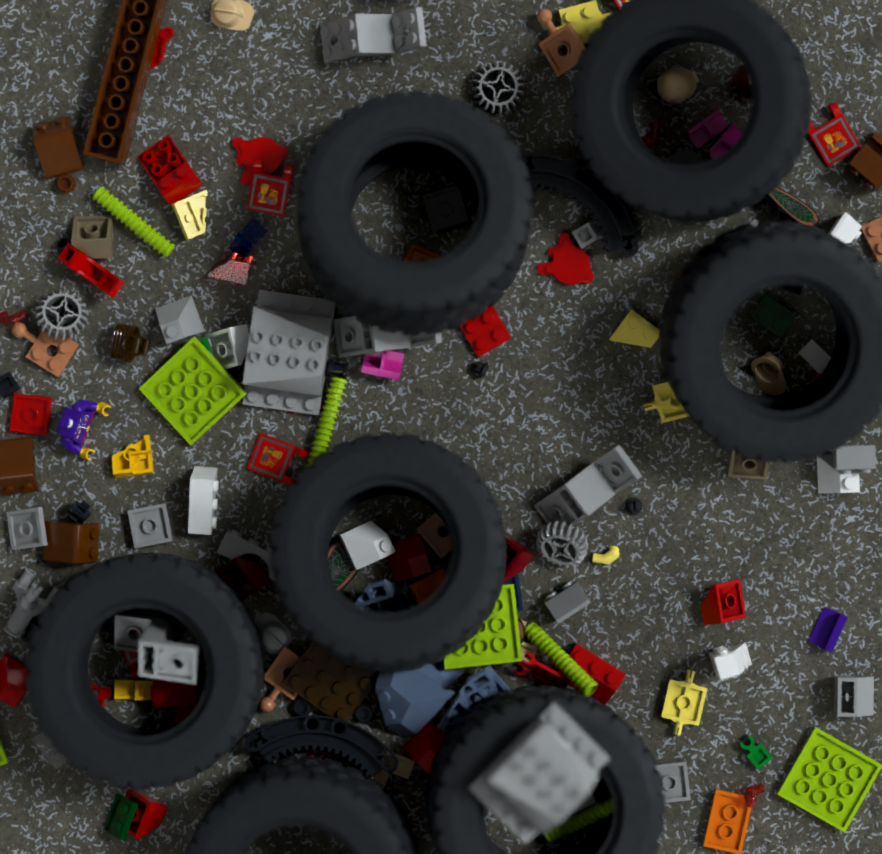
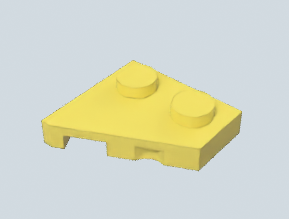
(192, 214)
(636, 331)

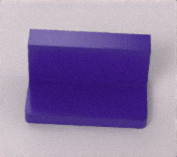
(828, 629)

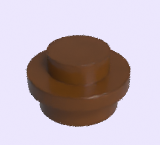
(65, 183)

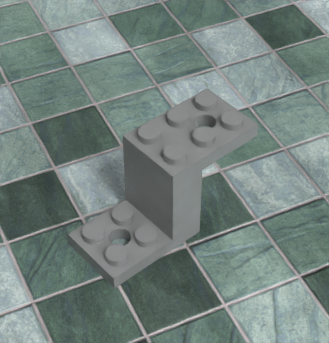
(373, 35)
(371, 339)
(589, 488)
(156, 647)

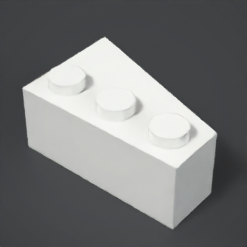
(202, 500)
(730, 660)

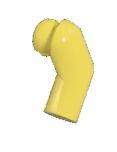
(608, 557)

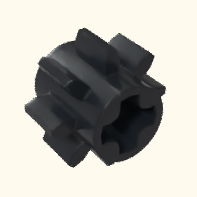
(79, 512)

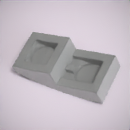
(587, 234)

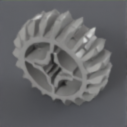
(489, 85)
(64, 298)
(562, 544)

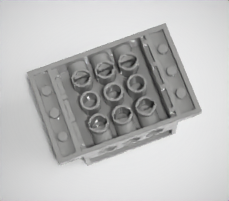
(288, 352)
(541, 774)

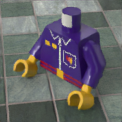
(76, 423)

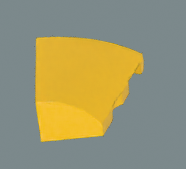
(128, 462)

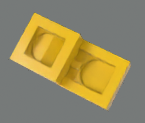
(132, 689)

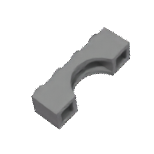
(234, 546)

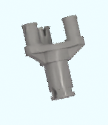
(27, 603)

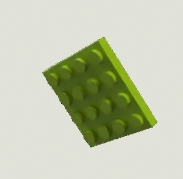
(192, 390)
(497, 639)
(829, 779)

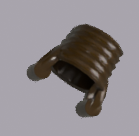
(126, 343)

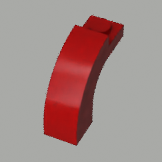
(91, 270)

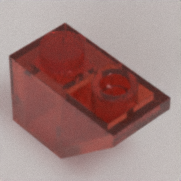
(233, 268)

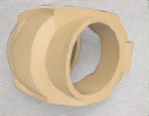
(676, 84)

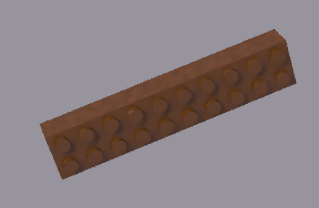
(124, 80)

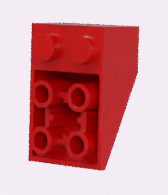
(170, 170)

